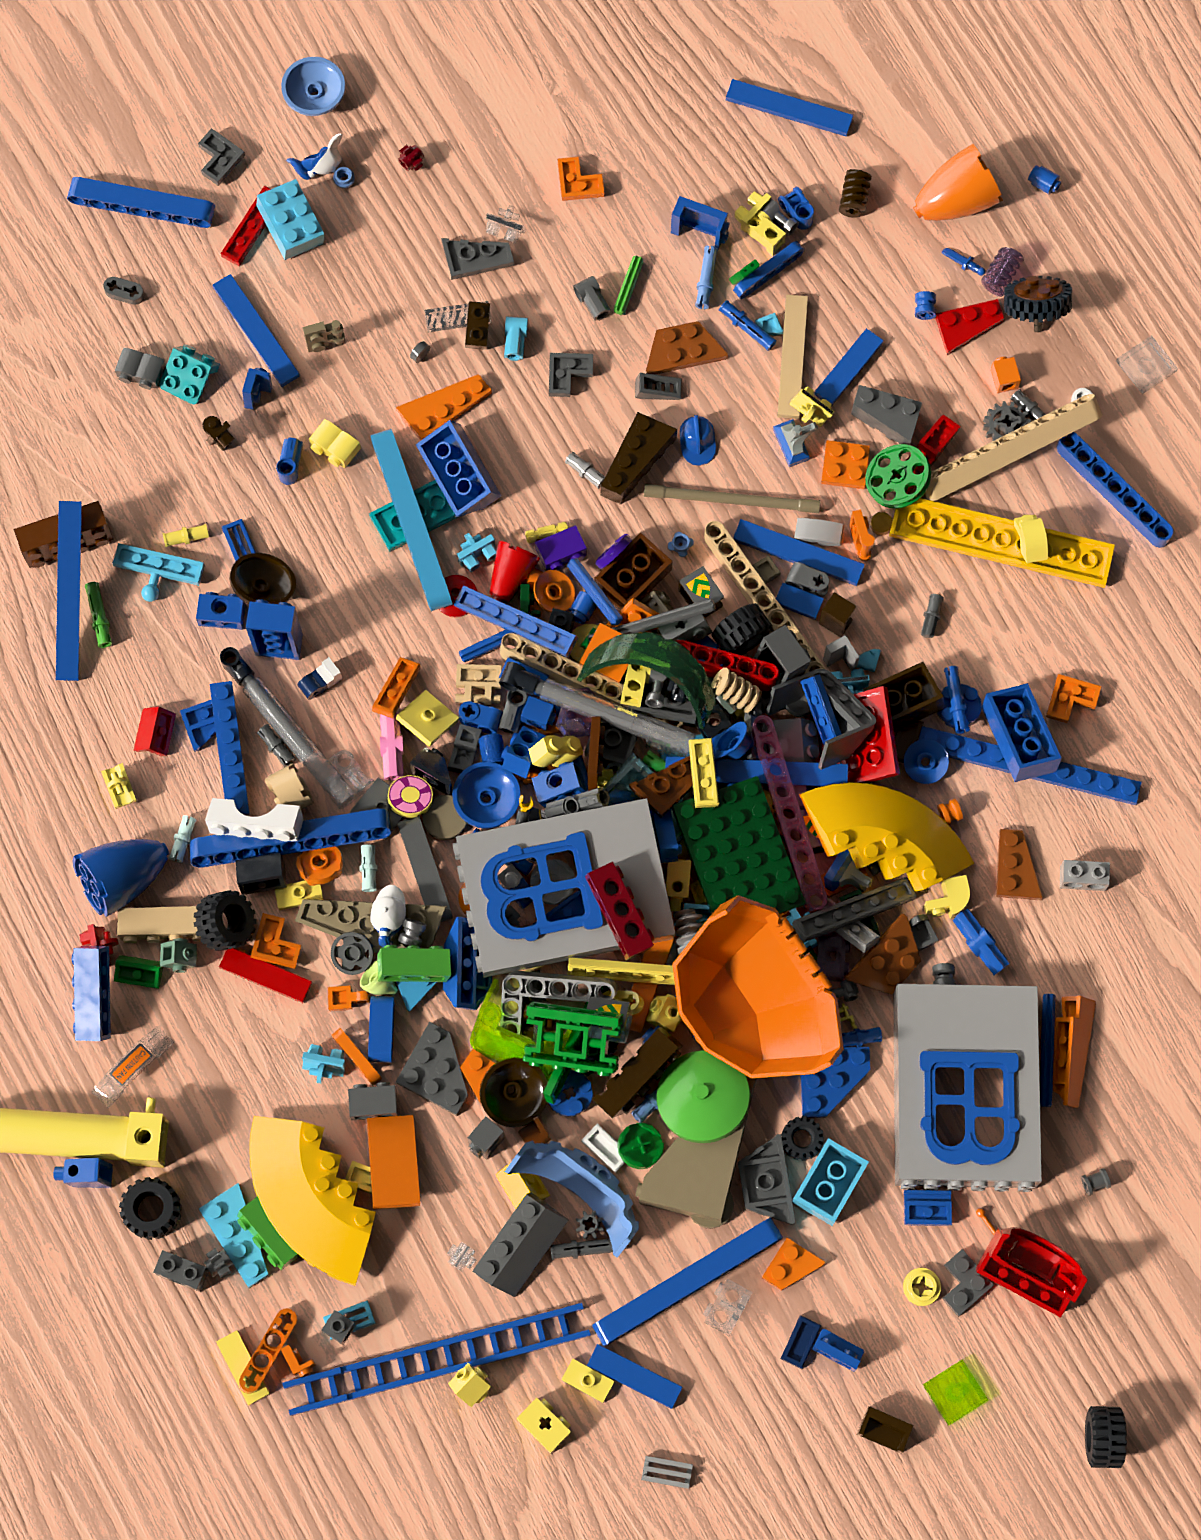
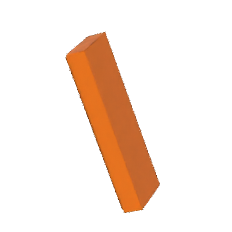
(396, 687)

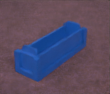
(665, 837)

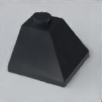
(432, 767)

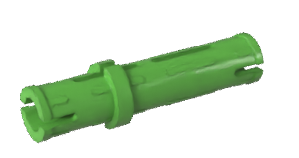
(100, 622)

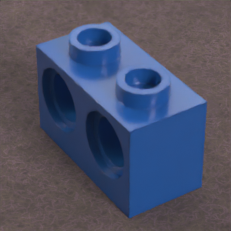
(517, 755)

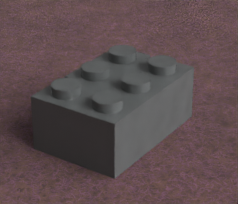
(785, 653)

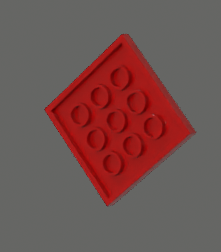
(877, 754)

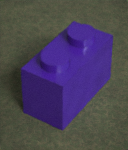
(561, 548)

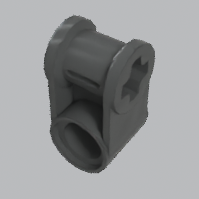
(806, 578)

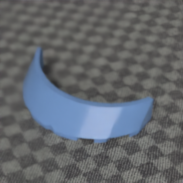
(587, 1180)

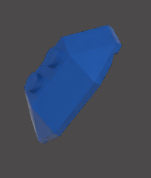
(465, 986)

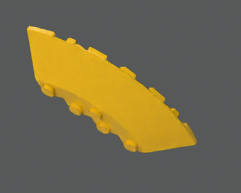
(887, 829)
(305, 1197)

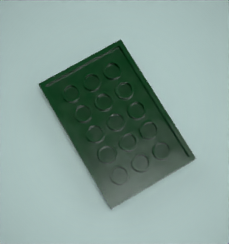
(739, 849)

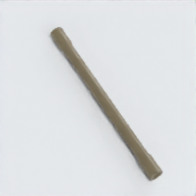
(662, 491)

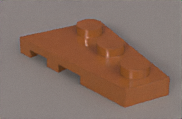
(1015, 868)

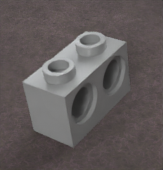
(1084, 875)

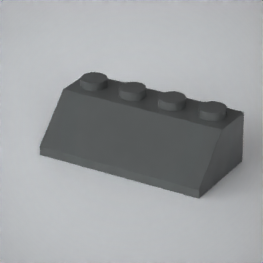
(798, 744)
(520, 1245)

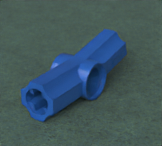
(980, 941)

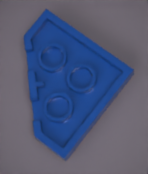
(828, 1087)

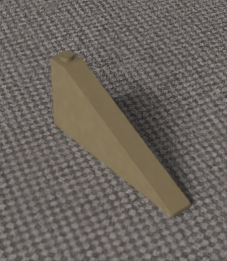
(694, 1176)

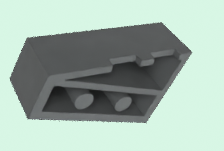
(887, 413)

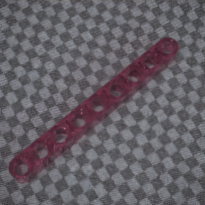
(788, 802)

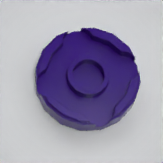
(611, 553)

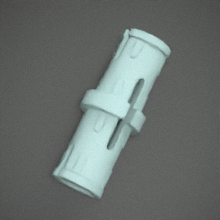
(182, 839)
(368, 868)

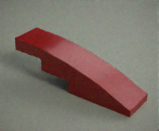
(934, 443)

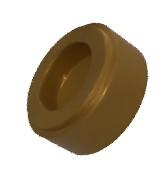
(881, 523)

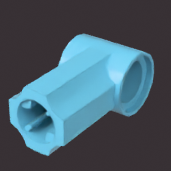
(515, 334)

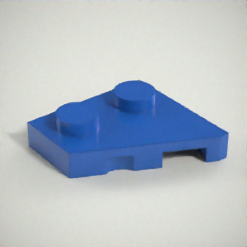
(199, 723)

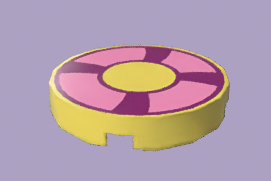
(410, 796)

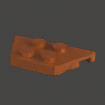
(683, 348)
(888, 960)

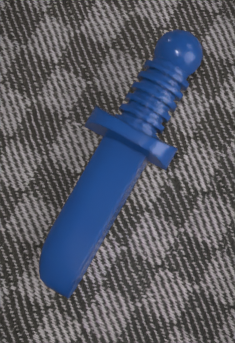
(966, 263)

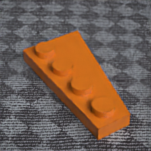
(435, 409)

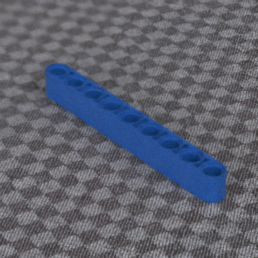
(313, 835)
(687, 1281)

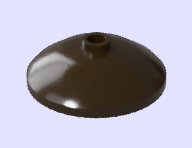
(262, 578)
(521, 1105)

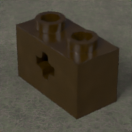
(477, 325)

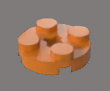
(321, 874)

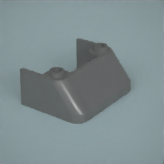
(851, 715)

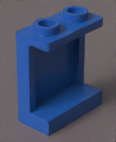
(700, 218)

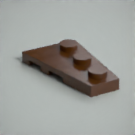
(596, 751)
(666, 786)

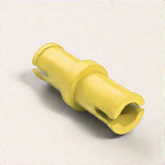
(185, 535)

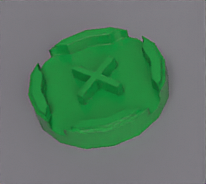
(640, 1146)

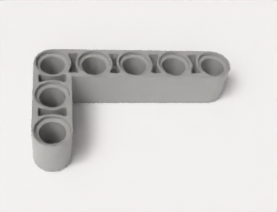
(548, 991)

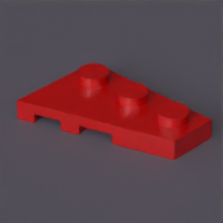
(965, 323)

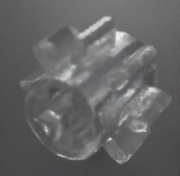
(461, 1256)

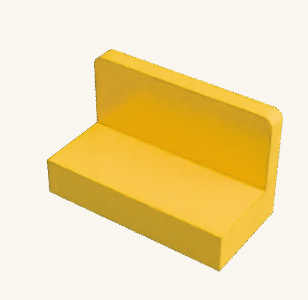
(519, 1184)

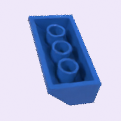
(458, 469)

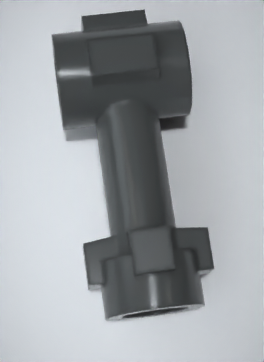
(848, 990)

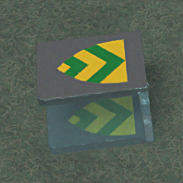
(611, 1006)

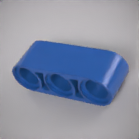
(381, 1029)

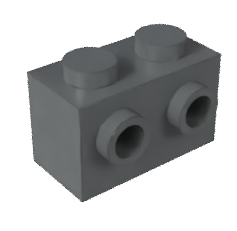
(372, 1101)

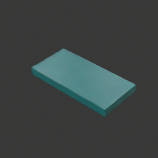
(433, 508)

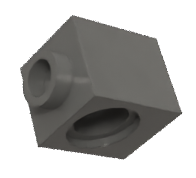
(338, 1327)

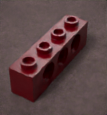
(607, 902)

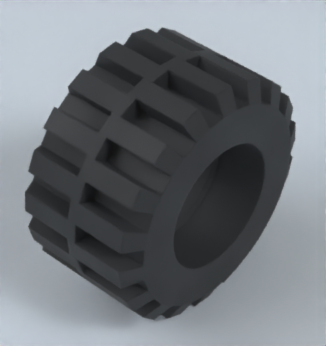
(742, 630)
(238, 915)
(133, 1198)
(1105, 1437)

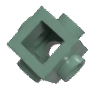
(178, 955)

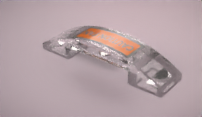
(131, 1065)

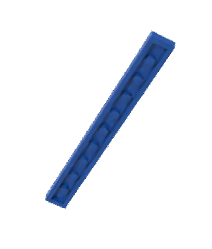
(1066, 776)

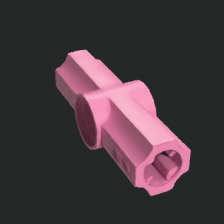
(391, 747)

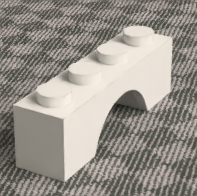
(280, 823)

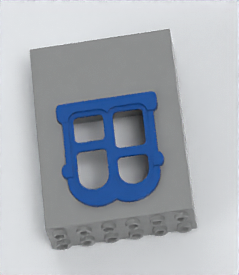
(596, 838)
(967, 1031)

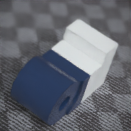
(320, 679)

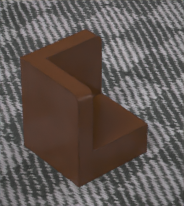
(535, 1132)

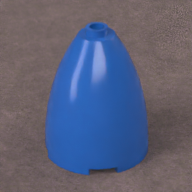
(119, 871)

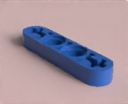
(768, 270)

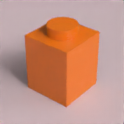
(1005, 374)

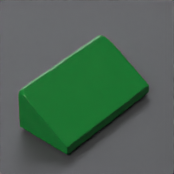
(138, 971)

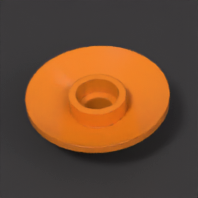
(559, 585)

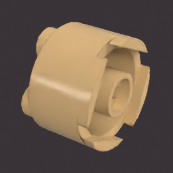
(289, 787)

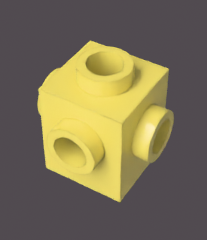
(664, 1012)

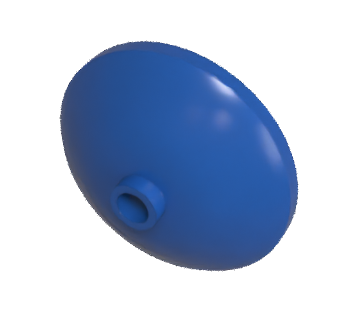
(481, 781)

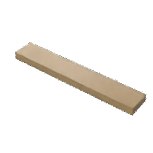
(792, 354)

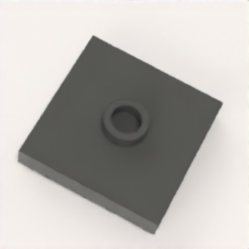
(377, 798)

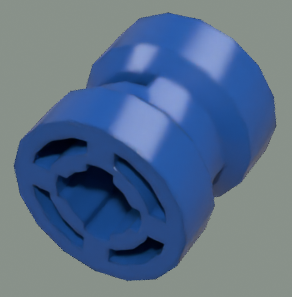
(925, 305)

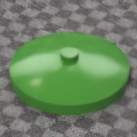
(702, 1098)

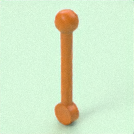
(981, 1213)

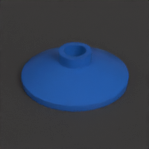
(937, 758)

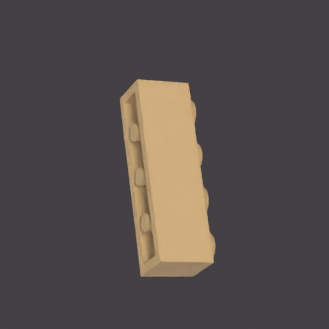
(156, 924)

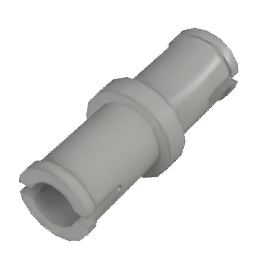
(585, 469)

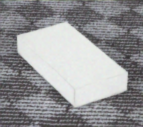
(603, 1147)

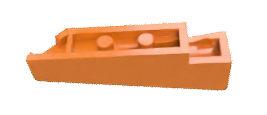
(1071, 1047)

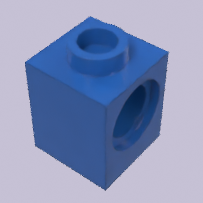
(538, 713)

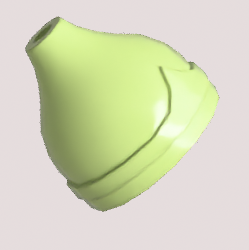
(370, 983)

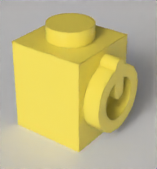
(470, 1384)

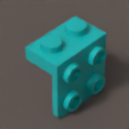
(187, 373)

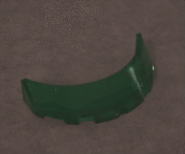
(660, 655)

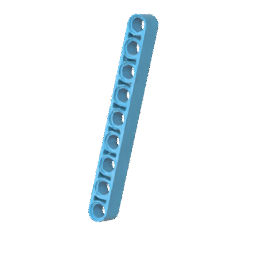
(411, 520)

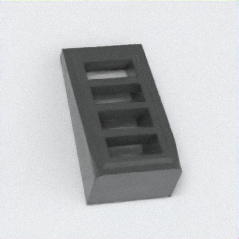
(648, 393)

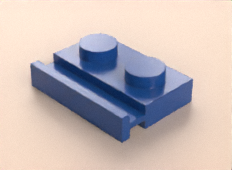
(927, 1208)

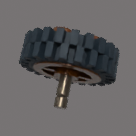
(1038, 299)

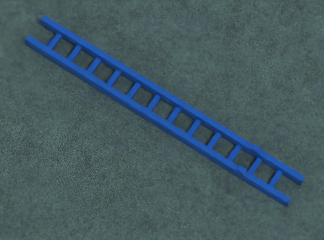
(431, 1346)

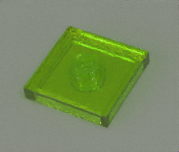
(955, 1392)

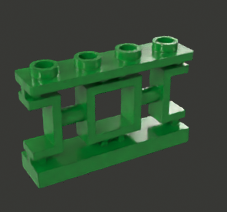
(573, 1019)

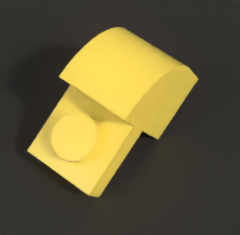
(1032, 538)
(955, 898)

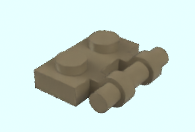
(320, 335)

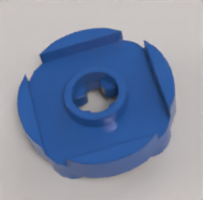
(971, 700)
(576, 1104)

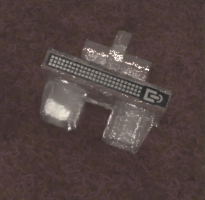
(494, 224)

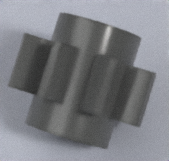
(587, 1218)
(218, 1263)

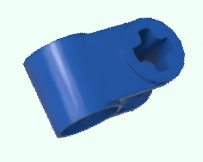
(796, 204)
(482, 717)

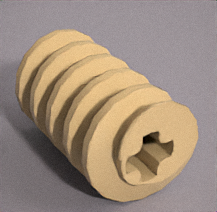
(737, 688)

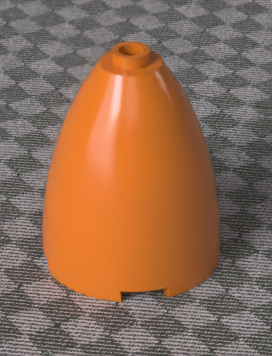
(958, 188)

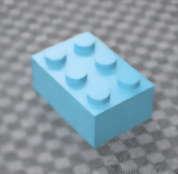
(290, 219)
(830, 1182)

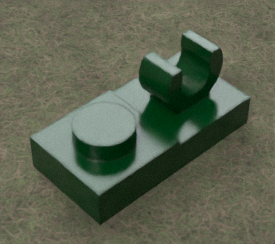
(526, 600)

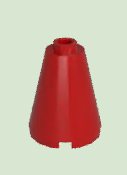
(510, 571)

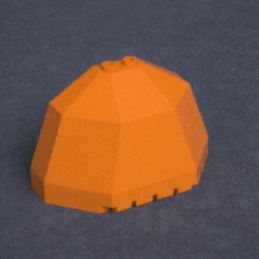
(757, 994)

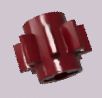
(411, 157)

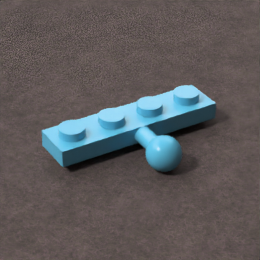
(157, 566)

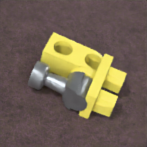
(760, 219)
(634, 684)

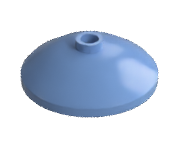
(311, 76)

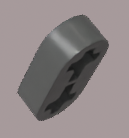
(120, 294)

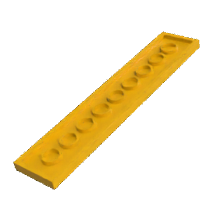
(998, 541)

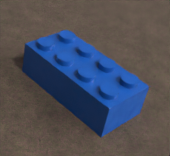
(274, 630)
(1021, 732)

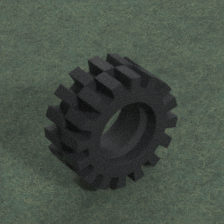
(802, 1124)

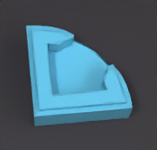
(770, 324)
(869, 660)

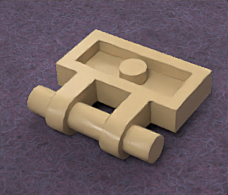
(478, 677)

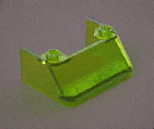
(502, 1043)

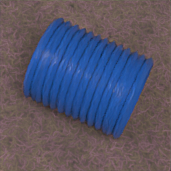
(491, 748)

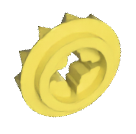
(931, 1281)

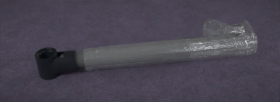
(659, 735)
(337, 781)

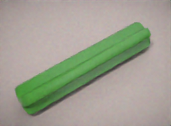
(628, 285)

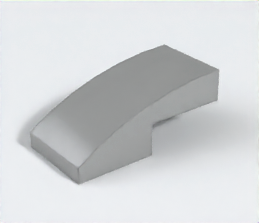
(821, 531)

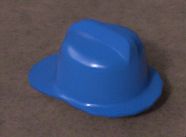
(697, 440)
(732, 742)

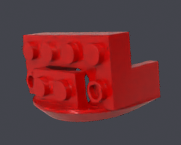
(1038, 1257)

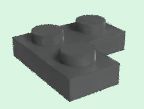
(224, 156)
(565, 366)
(970, 1286)

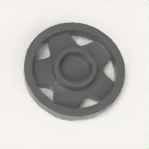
(352, 953)

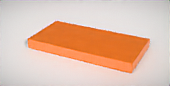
(393, 1162)

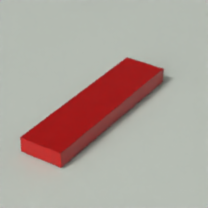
(245, 234)
(265, 975)

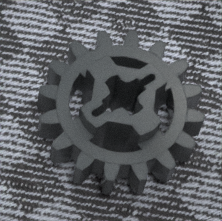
(1009, 415)

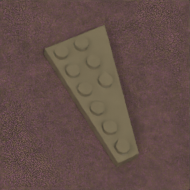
(354, 916)

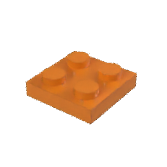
(845, 464)

